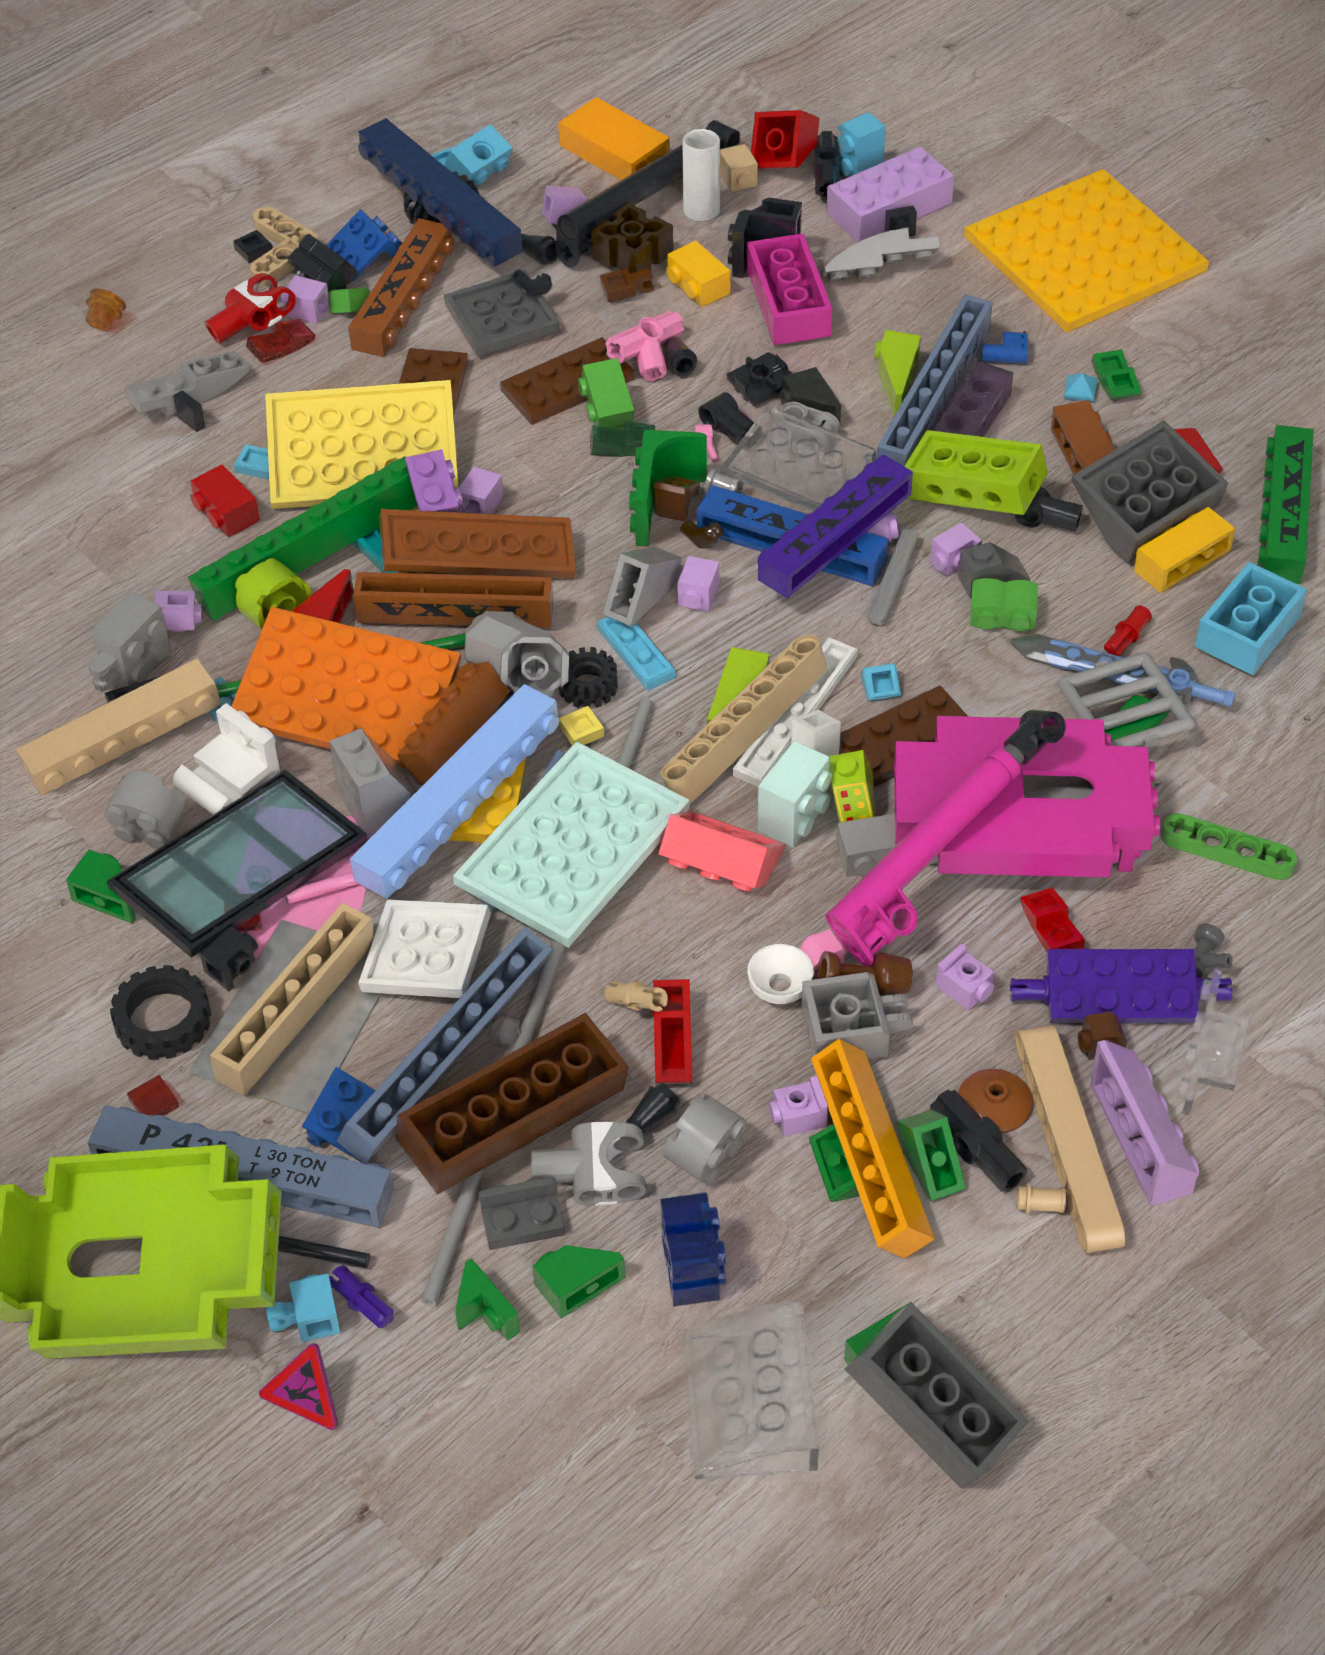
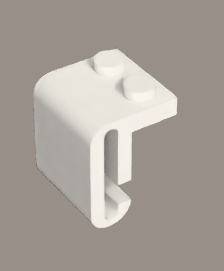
(230, 763)

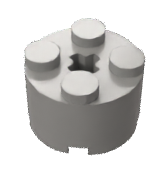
(145, 809)
(705, 1138)

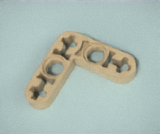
(270, 224)

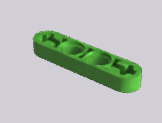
(1230, 841)

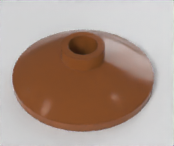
(1007, 1110)

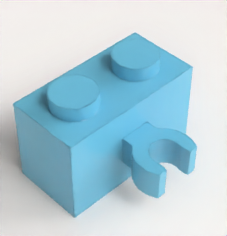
(861, 144)

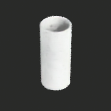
(701, 174)

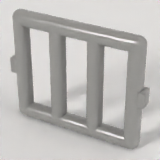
(1155, 679)

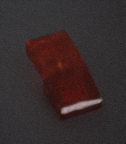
(285, 339)

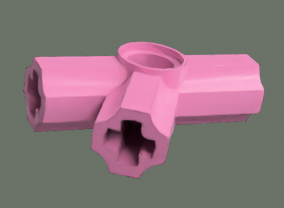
(645, 343)

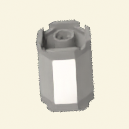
(517, 652)

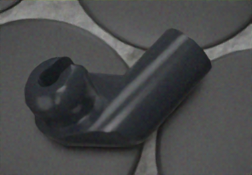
(532, 287)

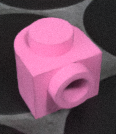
(818, 943)

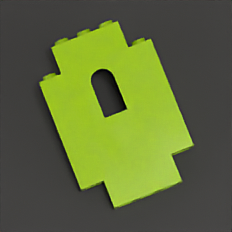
(202, 1251)

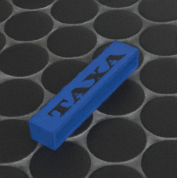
(762, 523)

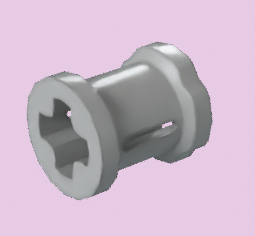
(723, 481)

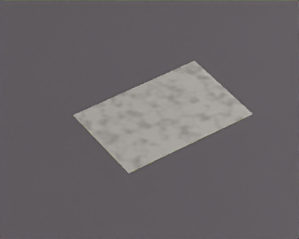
(318, 1048)

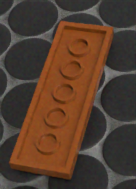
(476, 544)

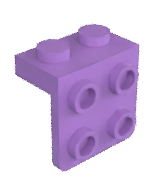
(433, 482)

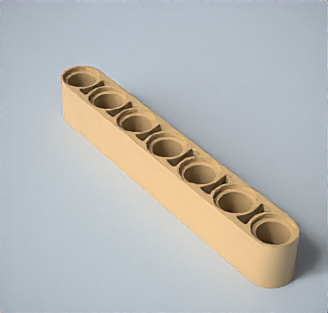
(745, 718)
(1070, 1139)

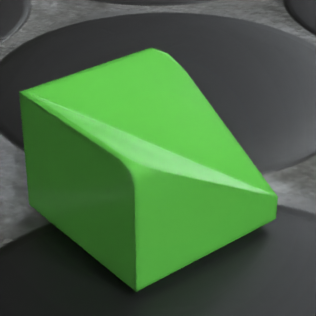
(347, 299)

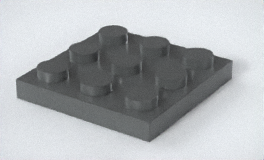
(500, 315)

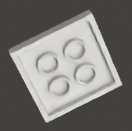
(425, 948)

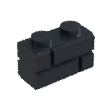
(322, 264)

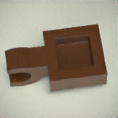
(623, 284)

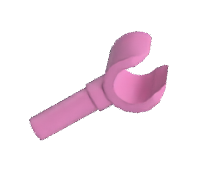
(707, 429)

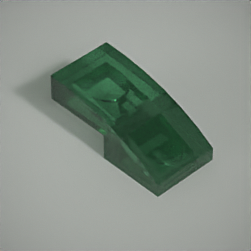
(617, 442)

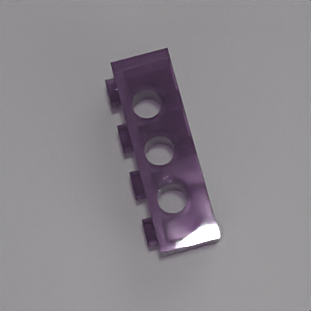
(978, 402)

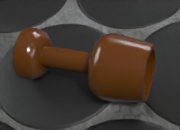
(891, 971)

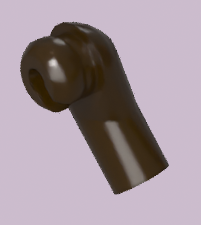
(703, 536)

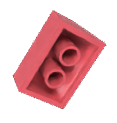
(720, 850)

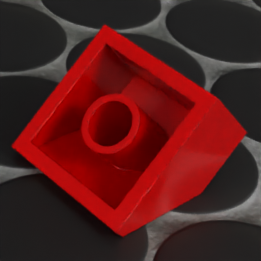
(783, 138)

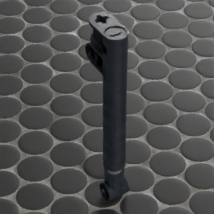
(575, 226)

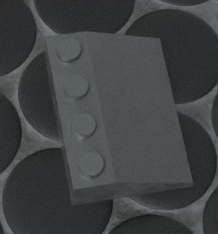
(1147, 488)

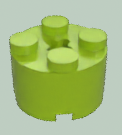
(269, 586)

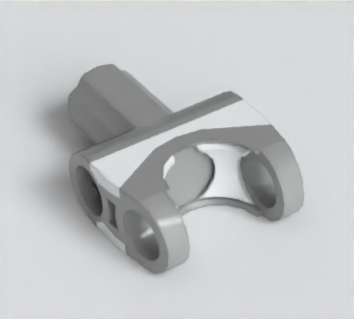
(590, 1166)

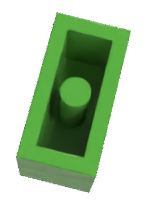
(606, 394)

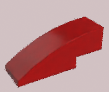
(673, 1034)

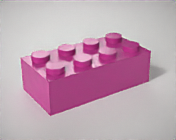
(789, 289)

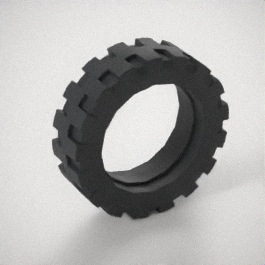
(163, 1042)

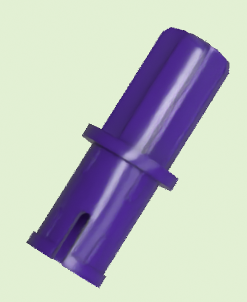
(361, 1297)

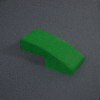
(1115, 375)

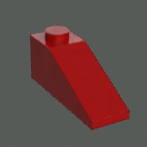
(330, 600)

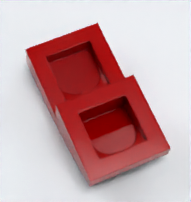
(1050, 920)

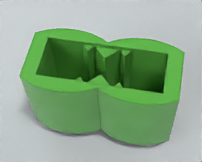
(1004, 604)

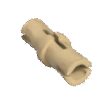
(636, 995)

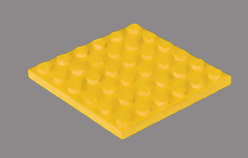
(1085, 249)

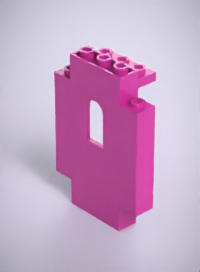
(1032, 833)

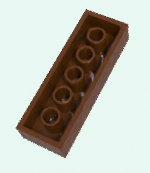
(511, 1103)

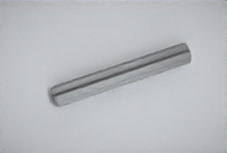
(893, 577)

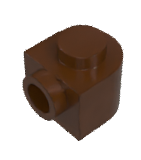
(1099, 1028)

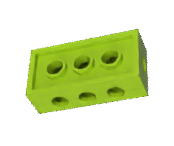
(976, 471)

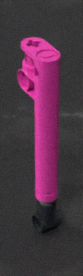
(867, 911)

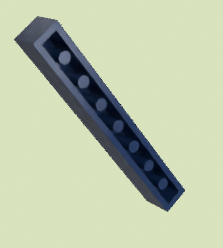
(440, 192)

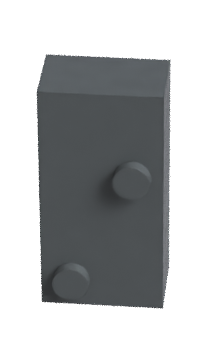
(936, 1395)

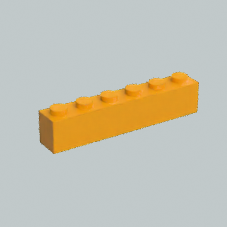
(872, 1149)

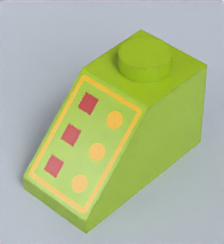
(853, 786)

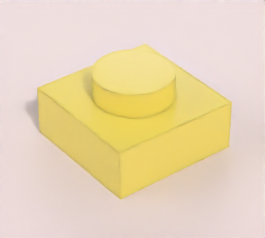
(581, 726)

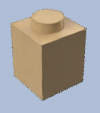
(738, 168)

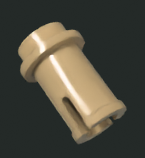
(1040, 1199)

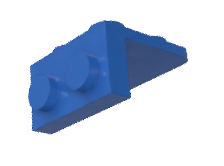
(363, 241)

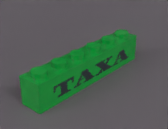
(1286, 503)

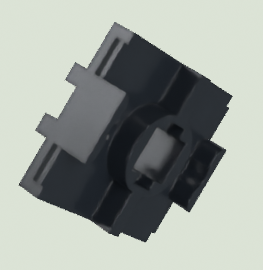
(759, 377)

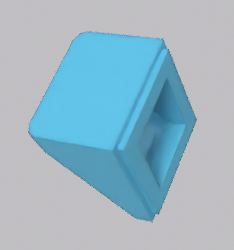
(880, 682)

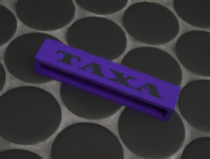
(834, 526)

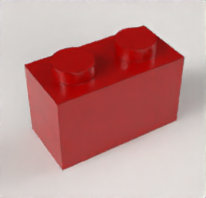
(224, 500)

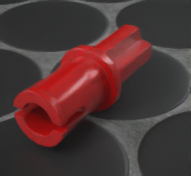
(1128, 630)

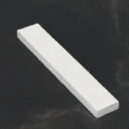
(774, 742)

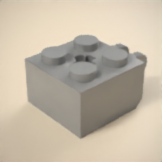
(128, 643)
(852, 1011)

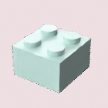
(794, 794)

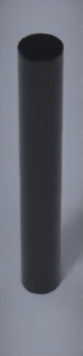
(323, 1252)

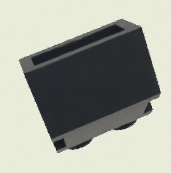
(770, 220)

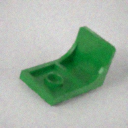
(662, 456)

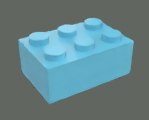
(1250, 618)

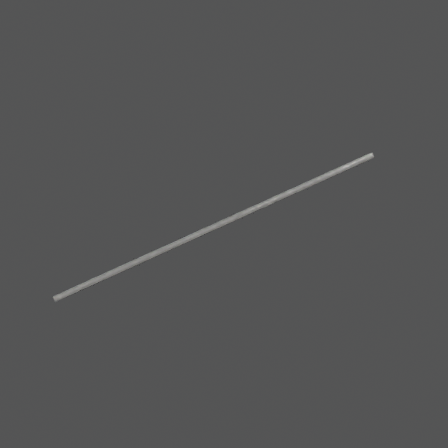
(528, 1028)

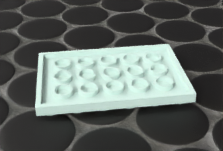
(570, 844)

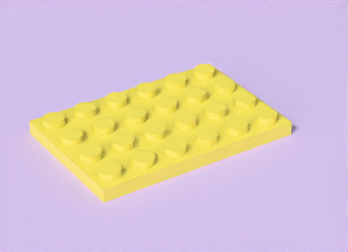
(343, 434)

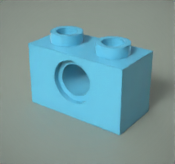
(480, 155)

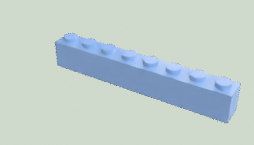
(454, 792)

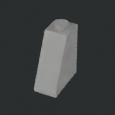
(640, 583)

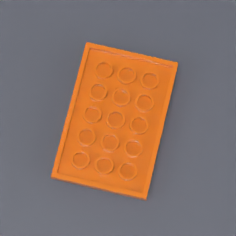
(331, 678)

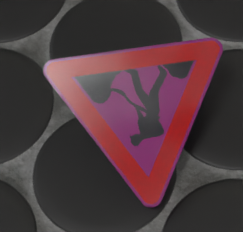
(304, 1389)

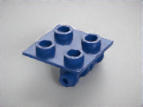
(334, 1108)

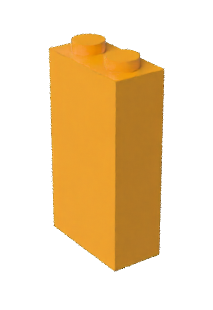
(611, 138)

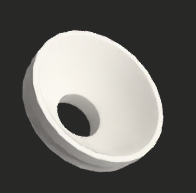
(779, 962)

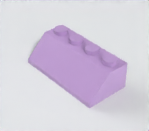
(1142, 1124)

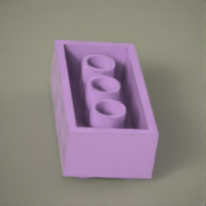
(904, 181)

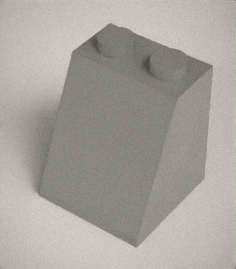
(368, 780)

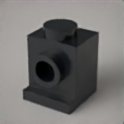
(228, 956)

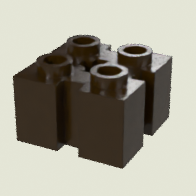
(632, 240)

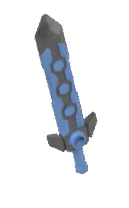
(1079, 658)

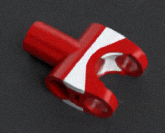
(250, 308)

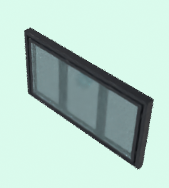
(237, 862)

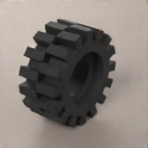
(590, 691)

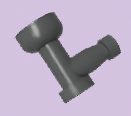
(1209, 938)

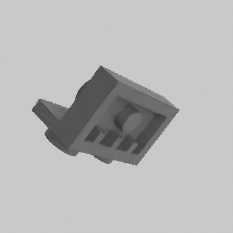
(521, 1212)

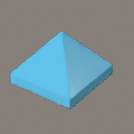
(1080, 387)

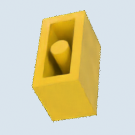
(698, 273)

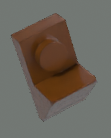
(674, 496)

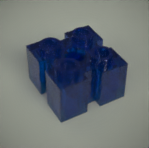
(692, 1249)

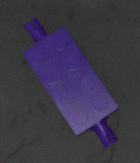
(1126, 982)

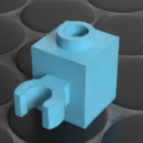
(311, 1309)

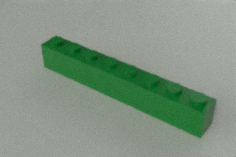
(308, 536)

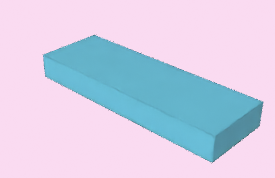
(637, 652)

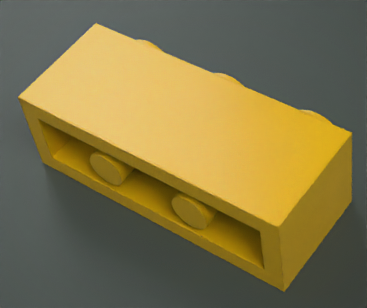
(1184, 549)

